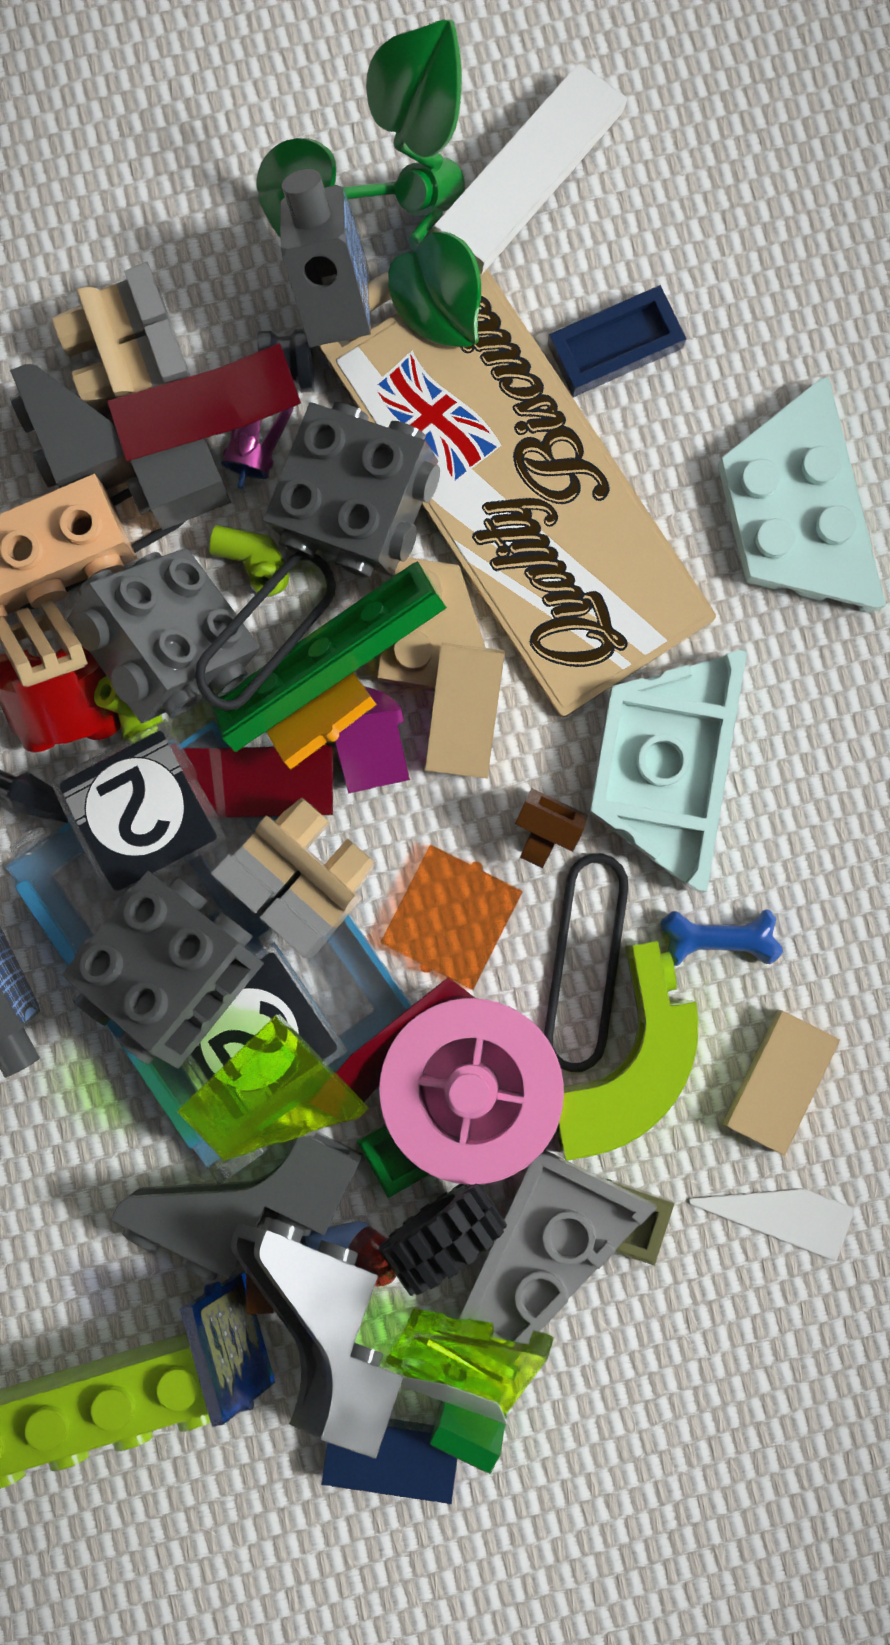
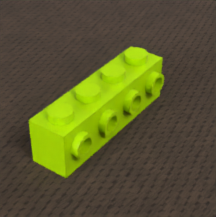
(99, 1404)

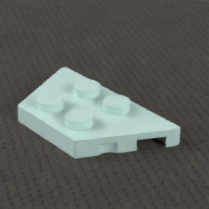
(800, 506)
(669, 762)

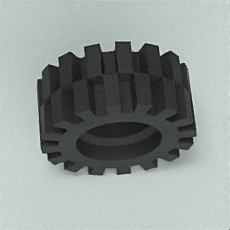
(443, 1238)

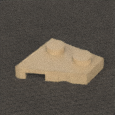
(416, 656)

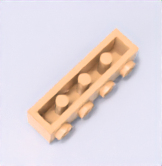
(59, 543)

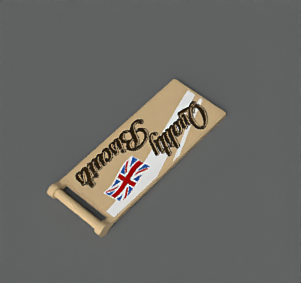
(529, 499)

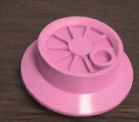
(471, 1091)

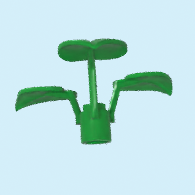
(417, 94)

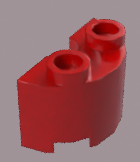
(56, 708)

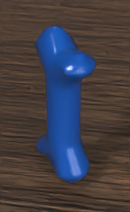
(752, 938)

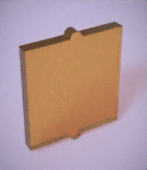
(451, 917)

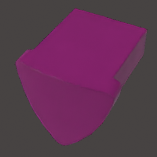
(372, 746)

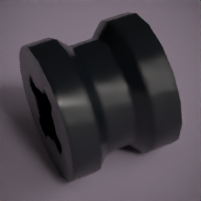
(296, 353)

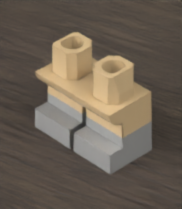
(132, 336)
(289, 884)

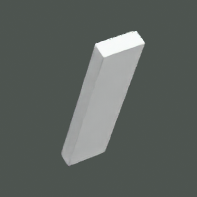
(533, 164)

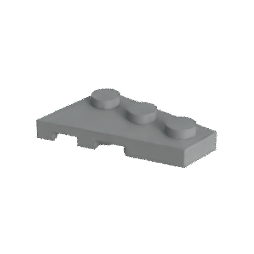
(554, 1240)

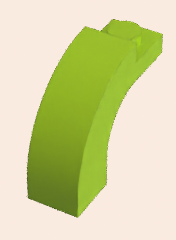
(651, 1077)

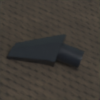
(31, 796)

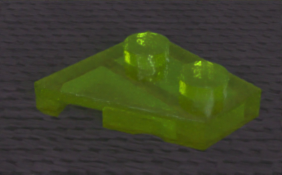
(269, 1095)
(467, 1356)

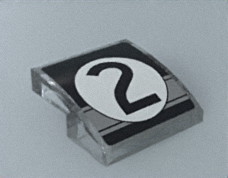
(139, 809)
(270, 992)

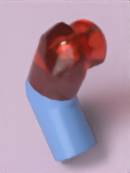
(361, 1239)

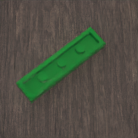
(332, 654)

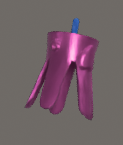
(249, 457)

